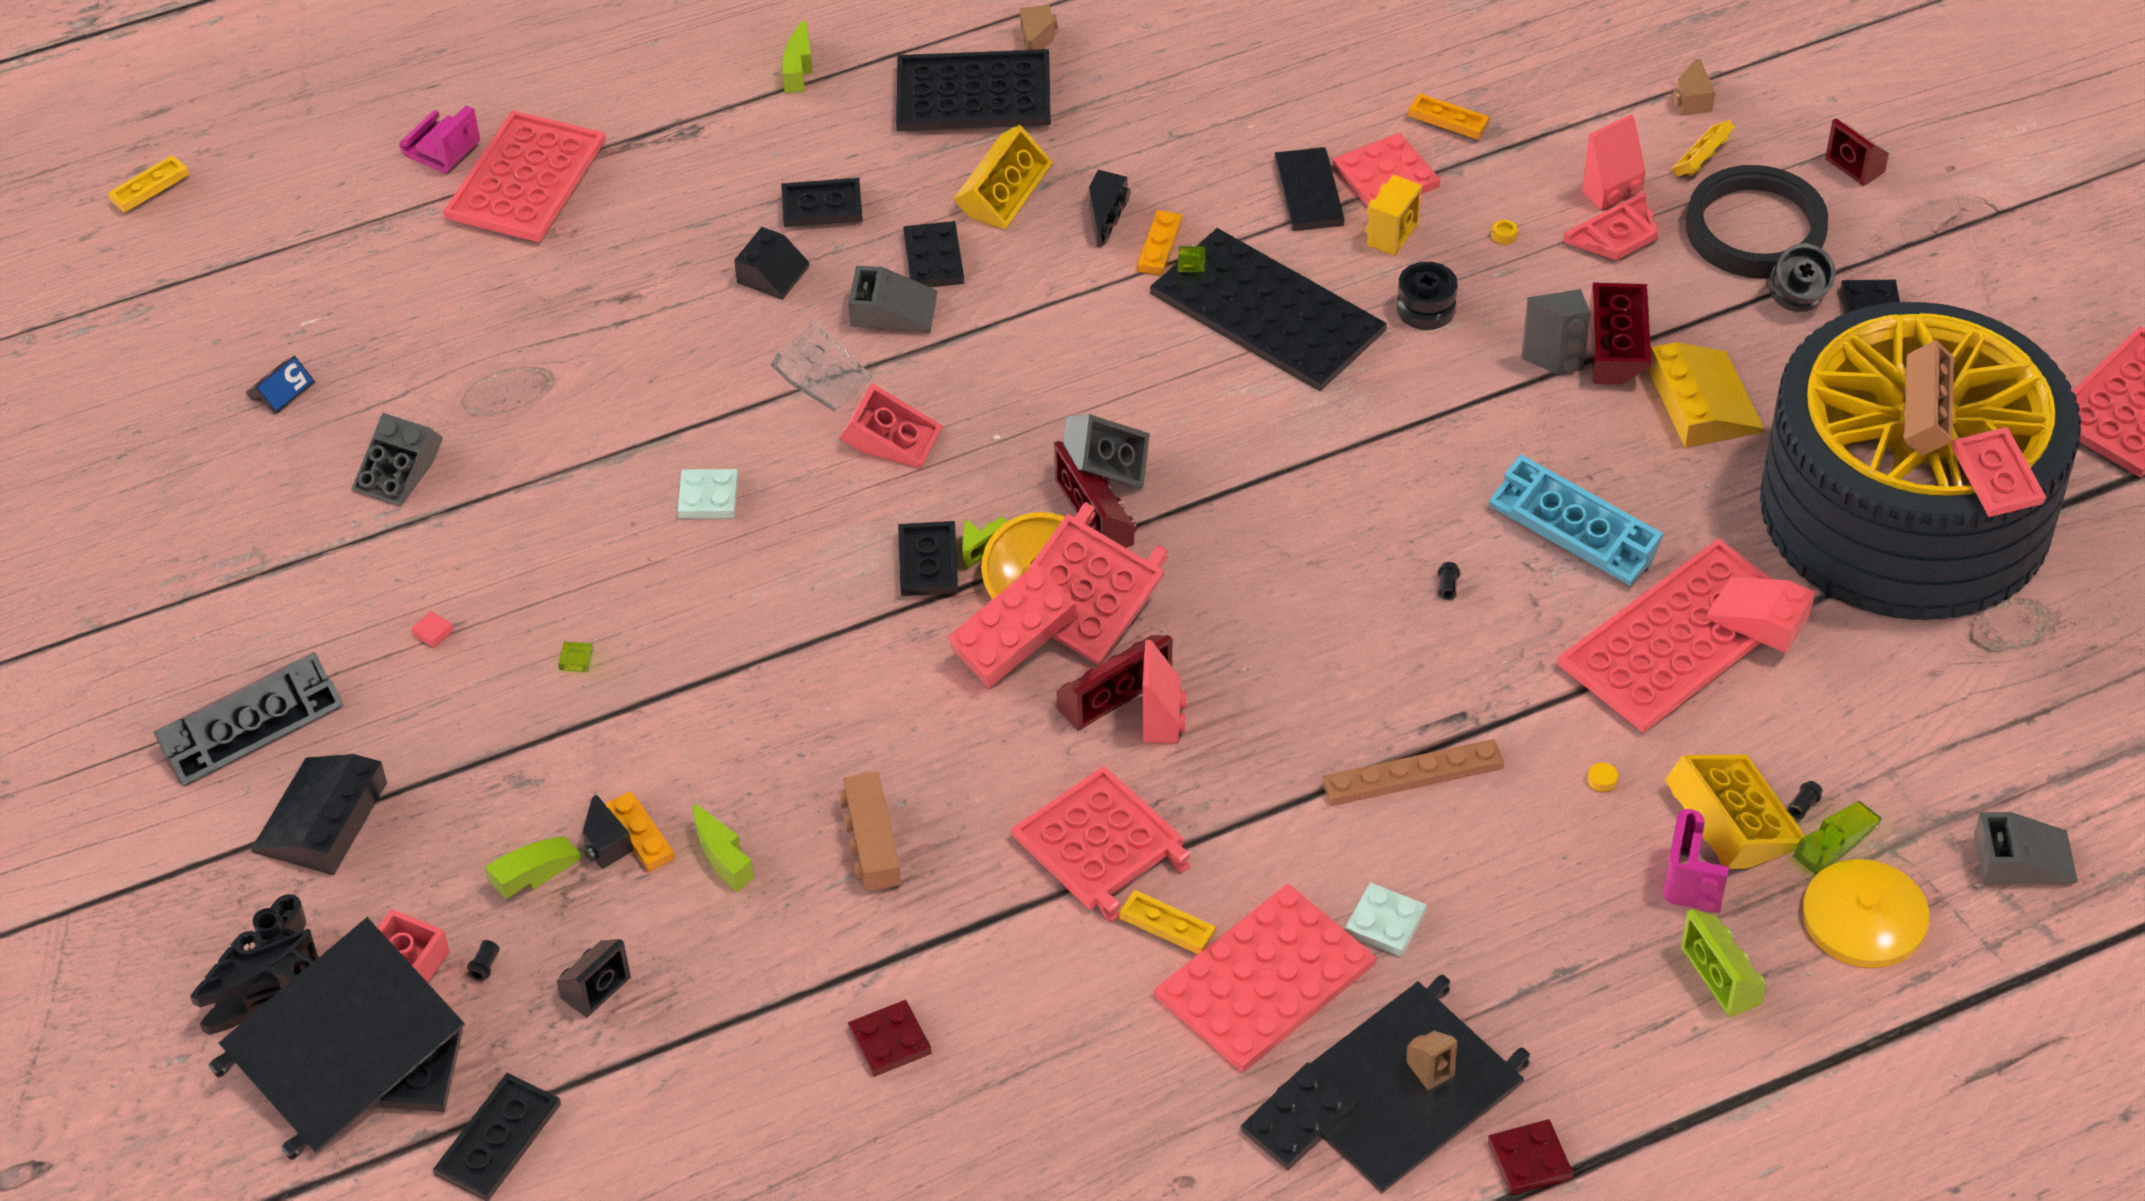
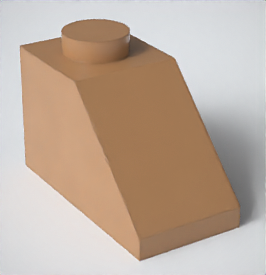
(1037, 26)
(1694, 90)
(1432, 1058)

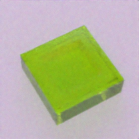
(1191, 259)
(576, 656)

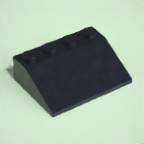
(322, 811)

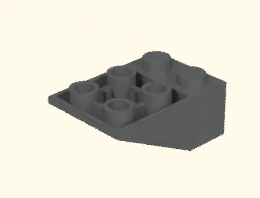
(890, 301)
(396, 459)
(2022, 850)

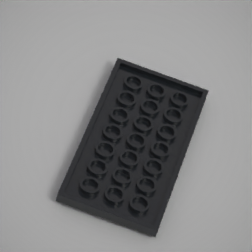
(1271, 310)

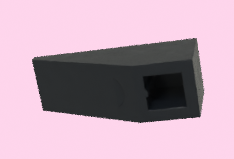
(1106, 198)

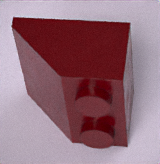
(1855, 153)

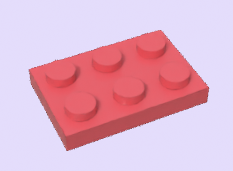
(1998, 471)

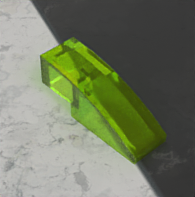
(1836, 836)

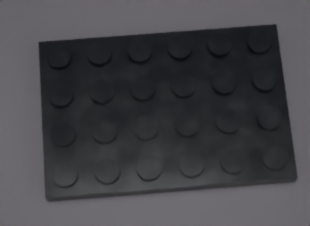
(973, 90)

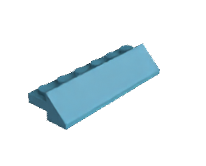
(1576, 520)

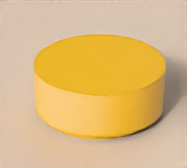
(1504, 232)
(1602, 777)

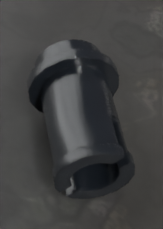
(1448, 576)
(1808, 795)
(480, 966)

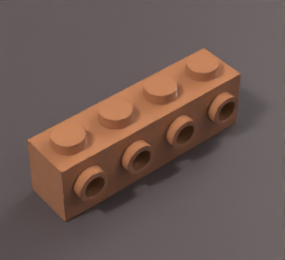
(1929, 398)
(871, 831)

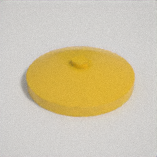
(1015, 548)
(1865, 913)

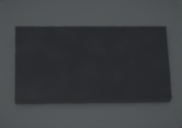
(1309, 188)
(497, 1137)

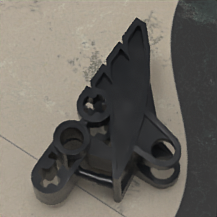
(252, 976)

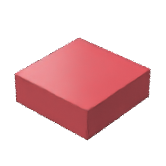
(432, 629)

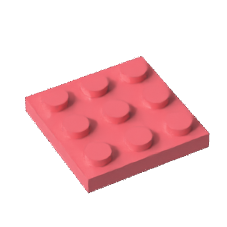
(1376, 163)

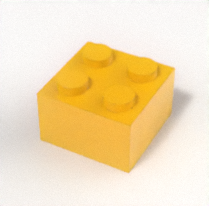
(1393, 214)

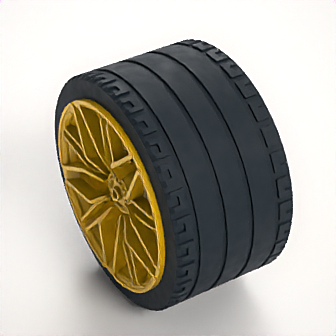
(1897, 541)

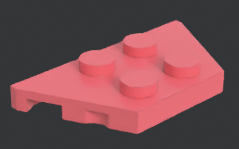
(1616, 230)

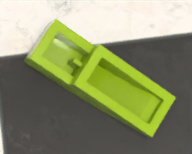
(796, 59)
(722, 849)
(531, 865)

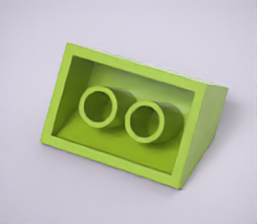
(1721, 963)

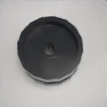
(1801, 277)
(1427, 295)

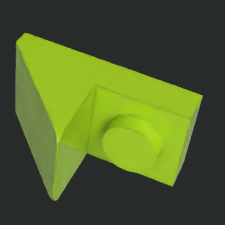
(976, 540)

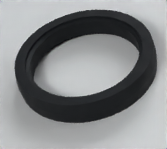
(1757, 178)

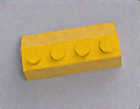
(1004, 179)

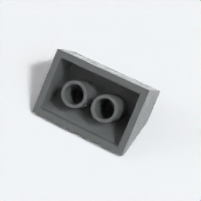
(1556, 331)
(1107, 448)

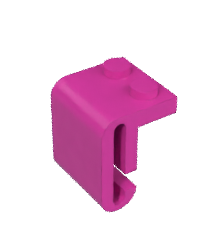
(443, 142)
(1697, 882)

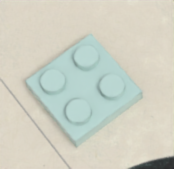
(707, 493)
(1385, 919)

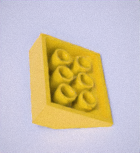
(1702, 394)
(1740, 809)

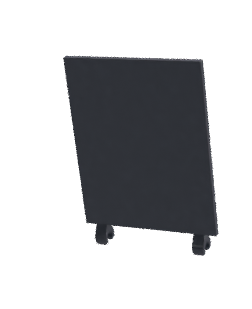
(339, 1036)
(1394, 1114)

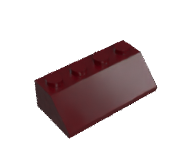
(1619, 331)
(1093, 489)
(1109, 684)

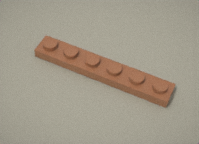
(1412, 772)

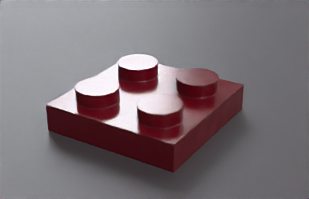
(889, 1038)
(1530, 1157)

